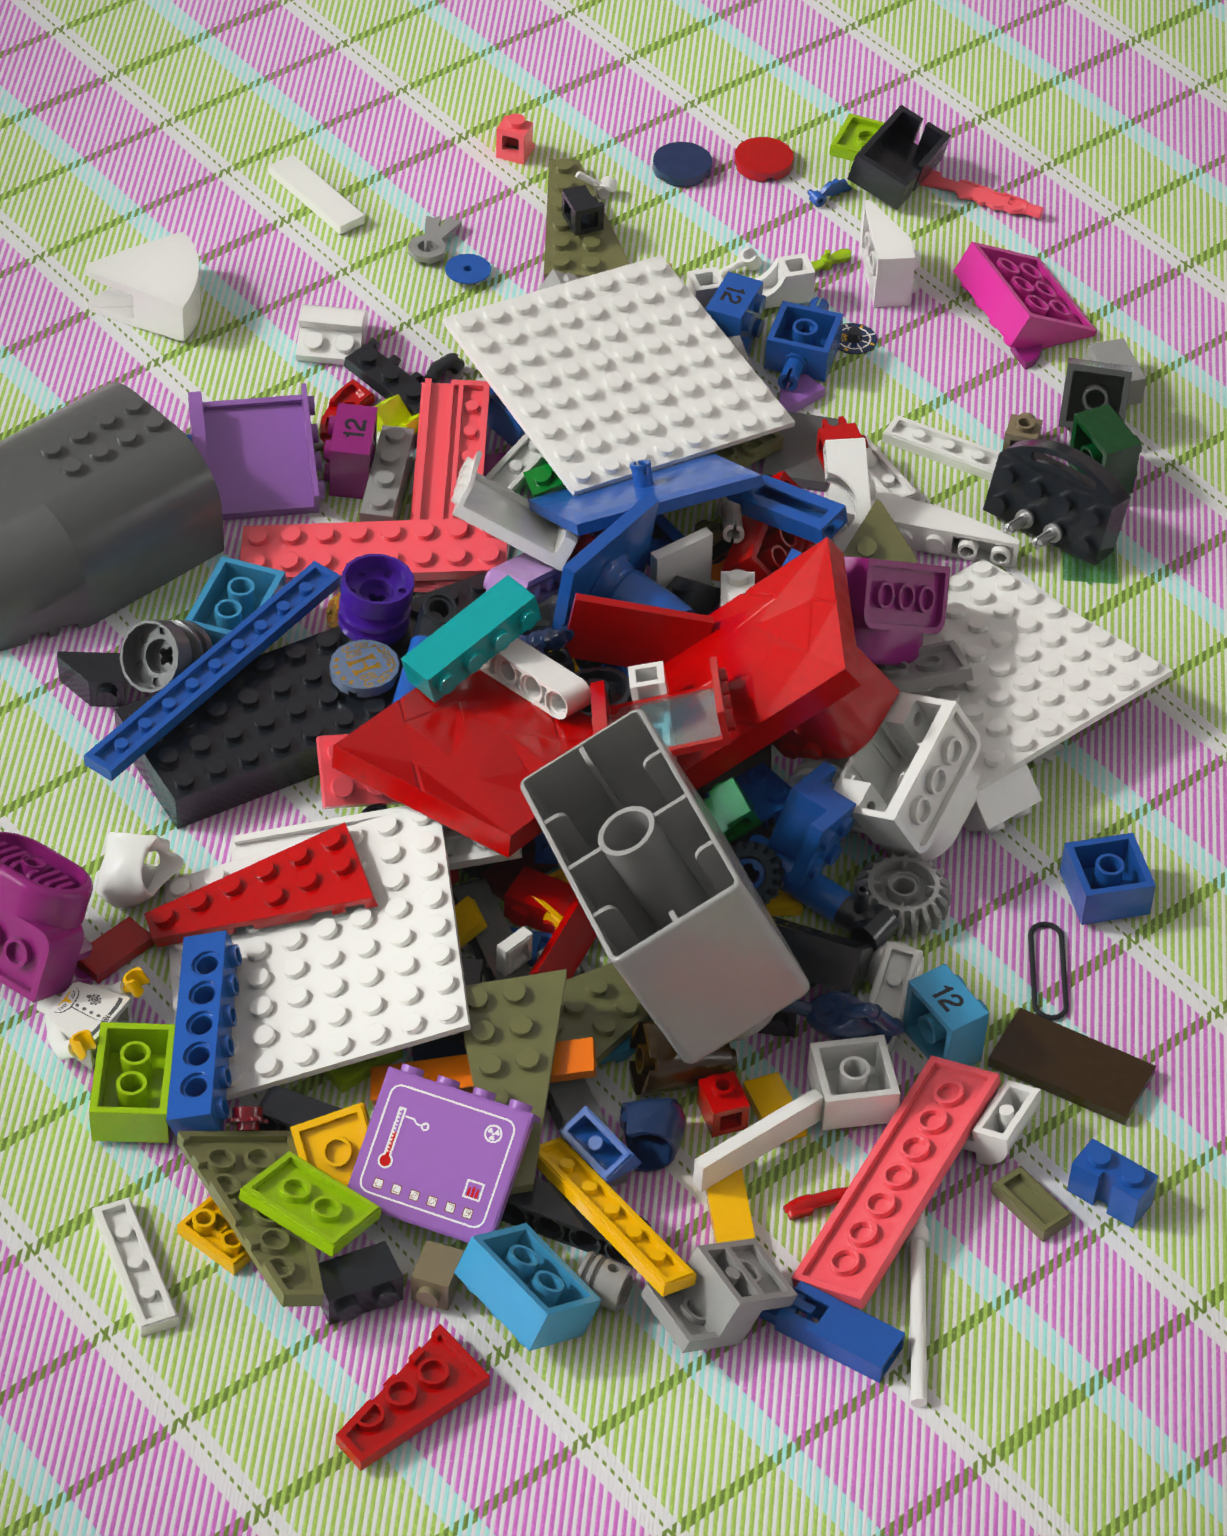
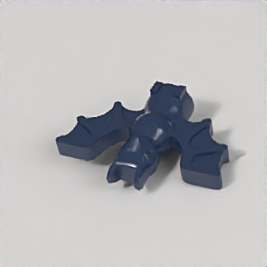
(549, 639)

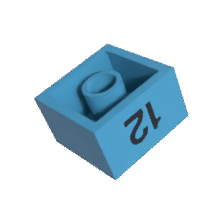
(945, 1017)

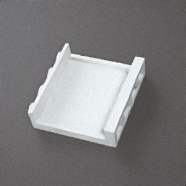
(509, 517)

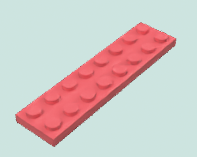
(428, 546)
(897, 1180)

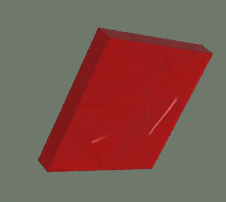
(784, 655)
(462, 757)

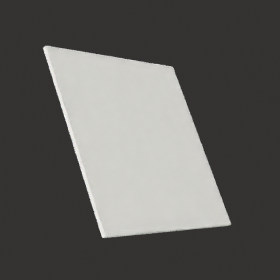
(617, 373)
(1033, 668)
(350, 980)

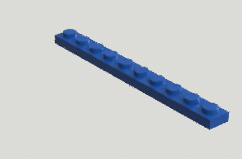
(211, 671)

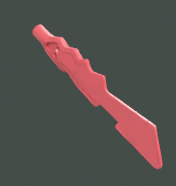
(983, 195)

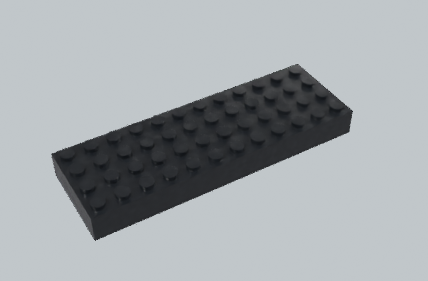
(266, 723)

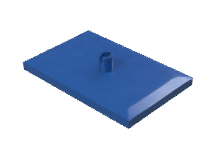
(674, 486)

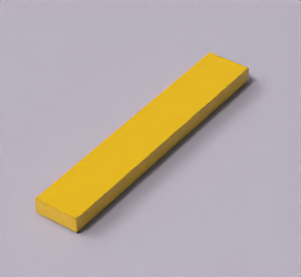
(614, 1218)

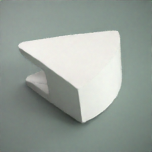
(151, 286)

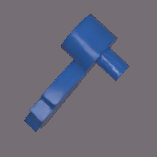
(831, 188)

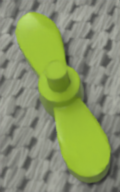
(827, 260)

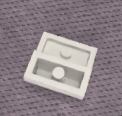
(330, 333)
(1003, 1122)

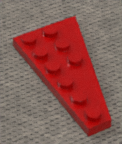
(278, 890)

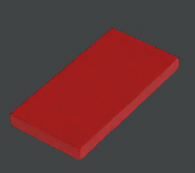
(631, 632)

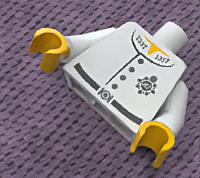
(76, 1016)

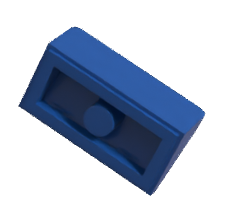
(599, 1145)

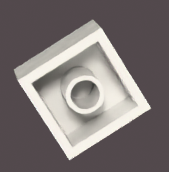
(854, 1081)

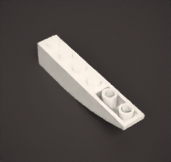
(939, 530)

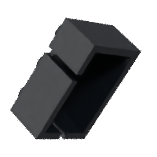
(891, 160)

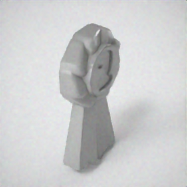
(431, 245)

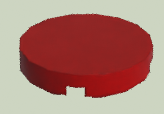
(763, 159)

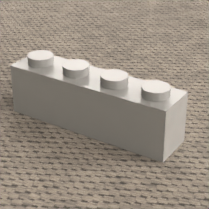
(389, 475)

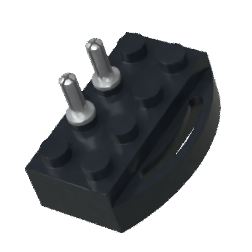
(1057, 501)

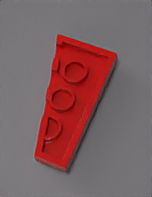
(422, 1392)

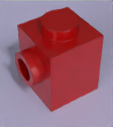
(723, 1103)

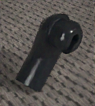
(439, 367)

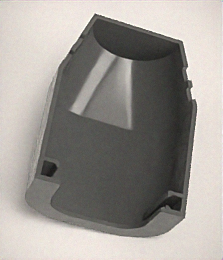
(98, 513)

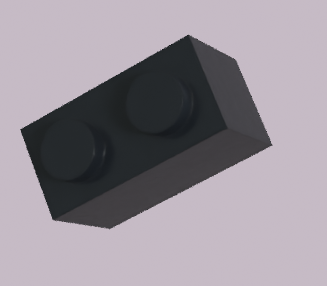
(360, 1282)

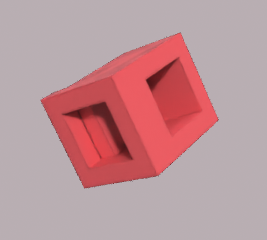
(515, 132)

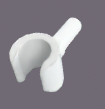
(602, 187)
(748, 258)

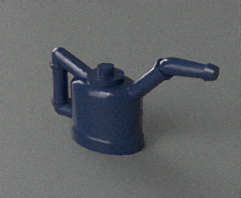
(846, 1016)

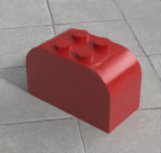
(847, 723)

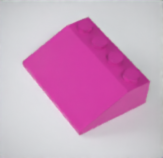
(1021, 298)

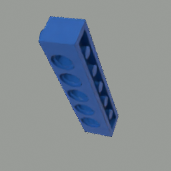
(204, 1033)

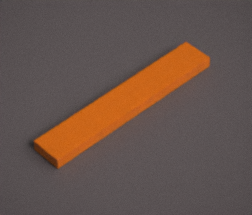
(572, 1061)

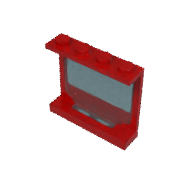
(684, 719)

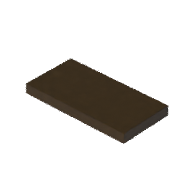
(1071, 1066)

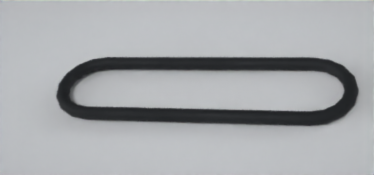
(1033, 972)

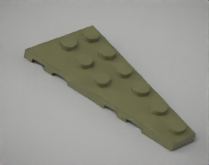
(564, 251)

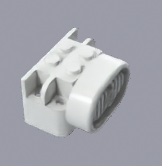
(914, 777)

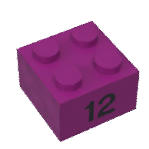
(350, 450)

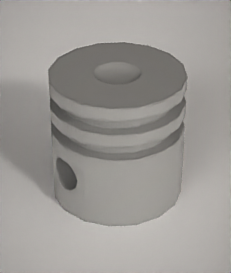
(608, 1279)

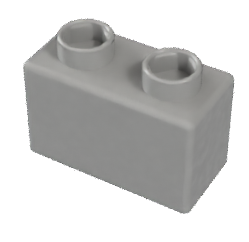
(664, 888)

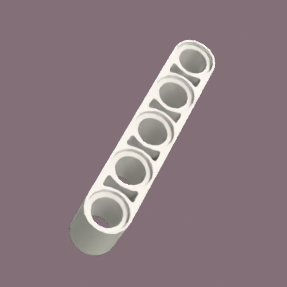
(539, 679)

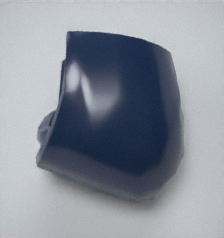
(653, 1131)

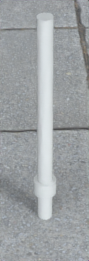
(917, 1243)

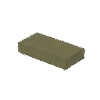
(1031, 1203)

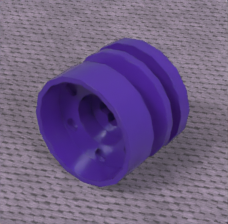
(375, 598)

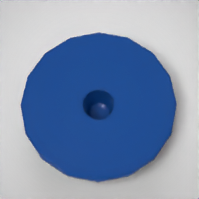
(468, 269)

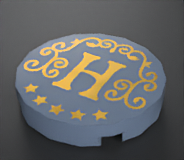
(364, 668)

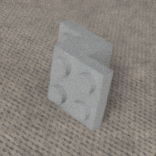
(729, 1293)

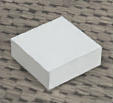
(514, 951)

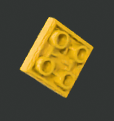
(213, 1236)

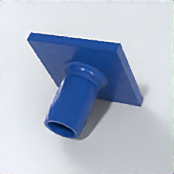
(616, 566)

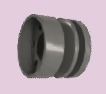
(160, 651)

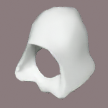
(123, 875)

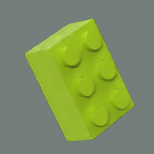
(132, 1083)

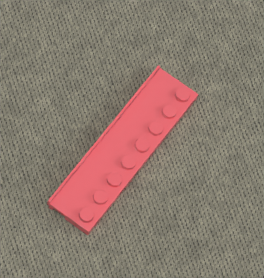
(449, 431)

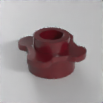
(247, 1118)

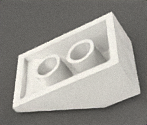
(887, 259)

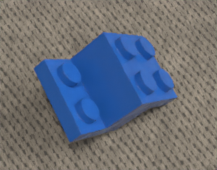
(813, 824)

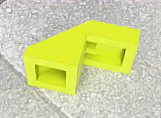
(395, 413)

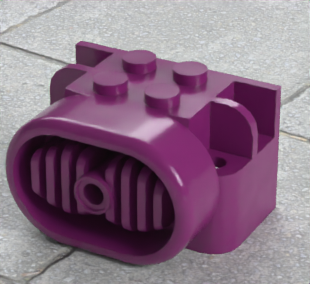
(895, 606)
(41, 918)

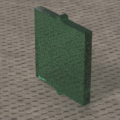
(1079, 570)

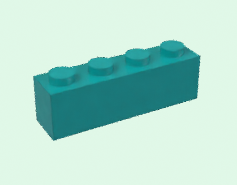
(471, 638)

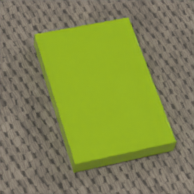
(310, 1203)

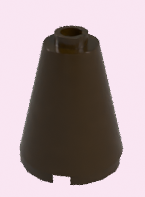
(660, 1068)

